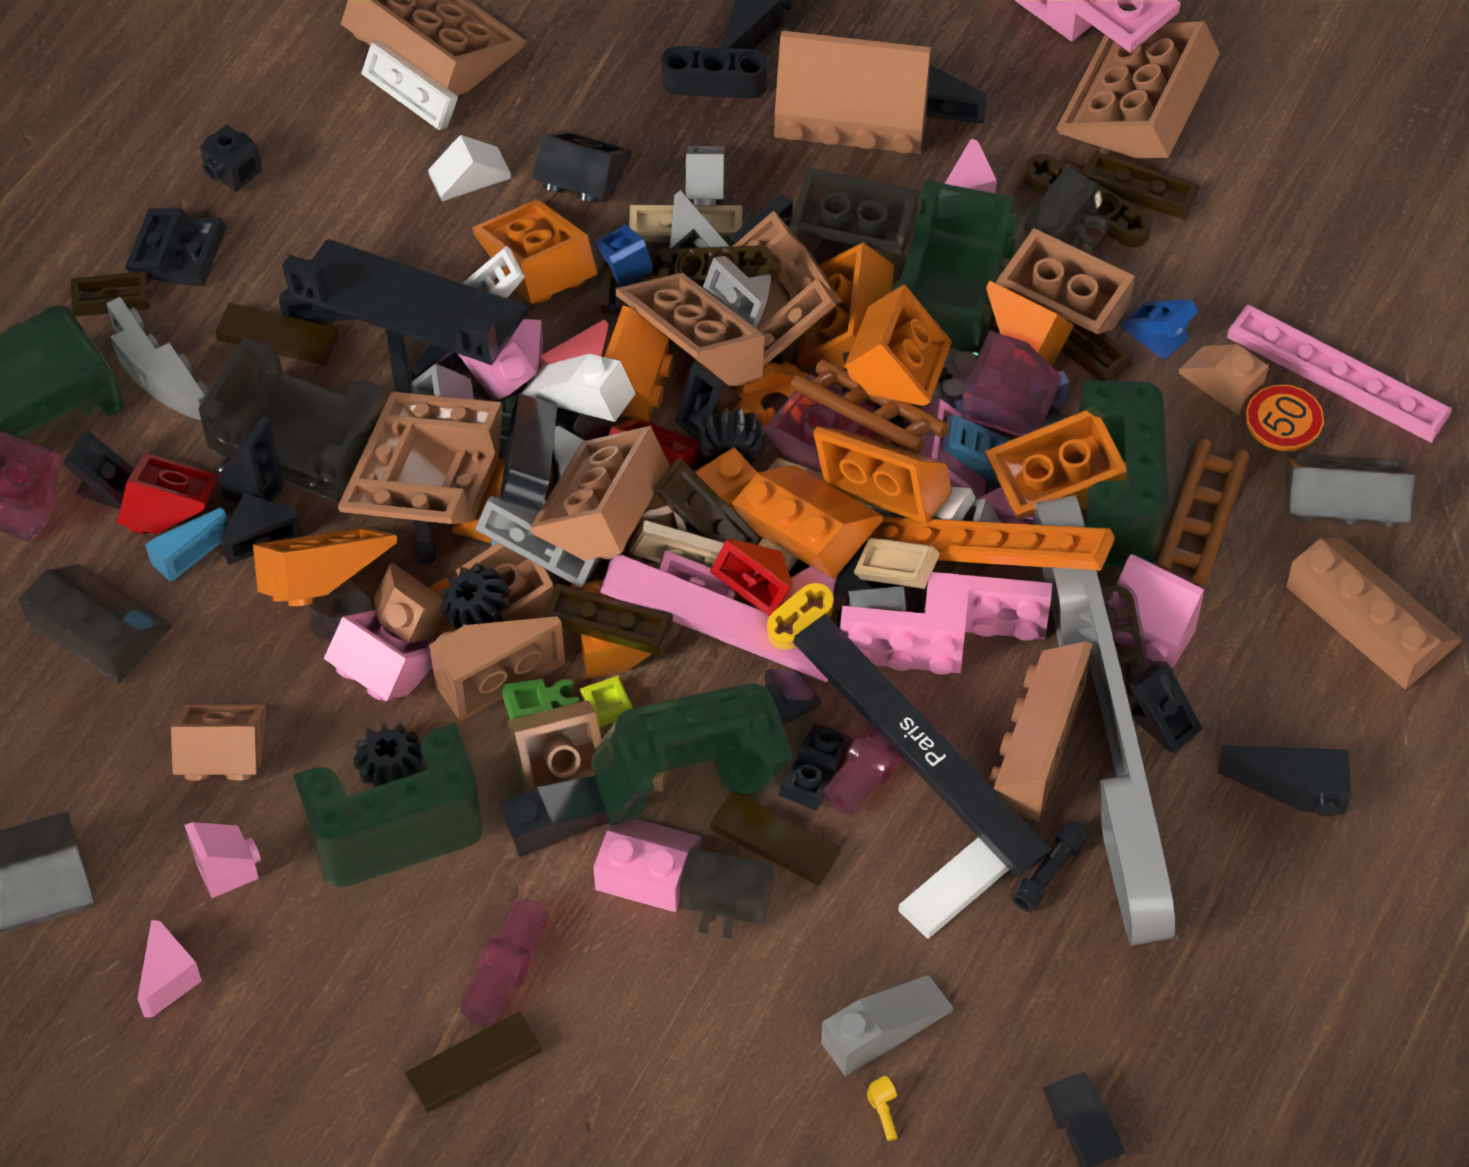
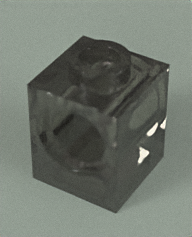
(343, 599)

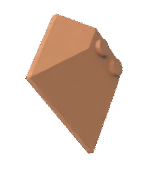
(798, 293)
(427, 459)

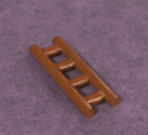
(878, 420)
(1213, 531)

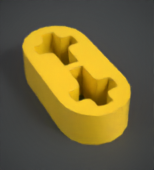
(794, 610)

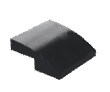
(176, 246)

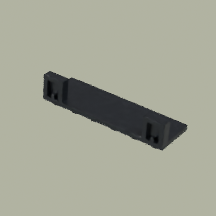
(405, 300)

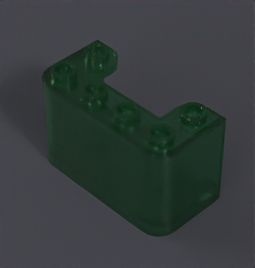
(955, 254)
(51, 369)
(1139, 505)
(727, 726)
(396, 821)

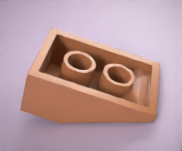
(482, 657)

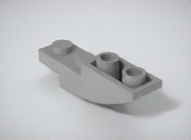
(154, 367)

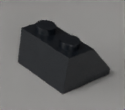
(580, 165)

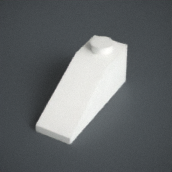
(584, 385)

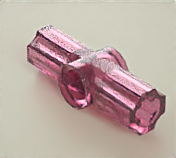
(867, 764)
(504, 962)

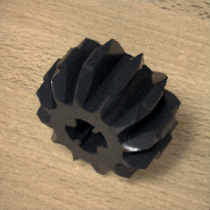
(730, 430)
(475, 597)
(388, 755)

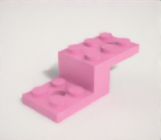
(1124, 27)
(952, 607)

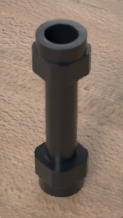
(1030, 891)

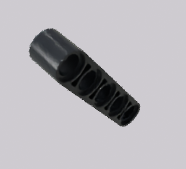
(528, 452)

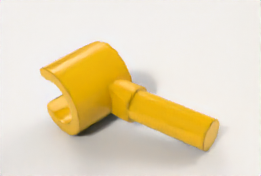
(878, 1095)

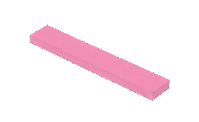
(1339, 373)
(701, 611)

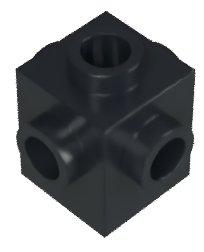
(230, 158)

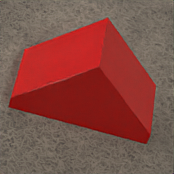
(754, 573)

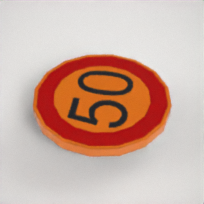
(1284, 417)

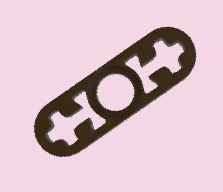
(1130, 610)

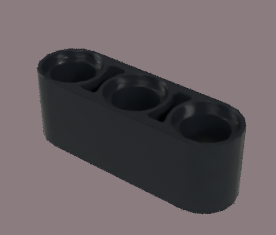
(714, 72)

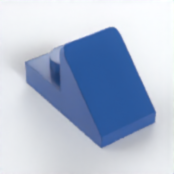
(625, 255)
(1161, 325)

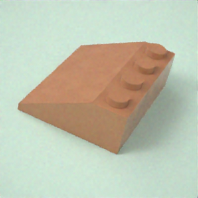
(443, 38)
(851, 92)
(1142, 96)

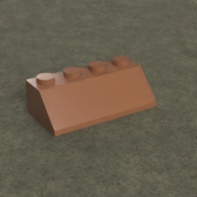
(699, 326)
(602, 494)
(1370, 610)
(1041, 728)

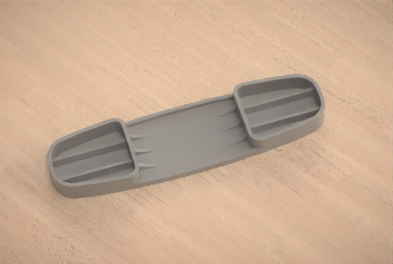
(1126, 803)

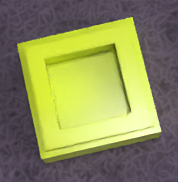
(607, 699)

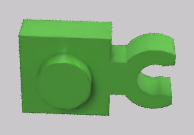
(533, 696)

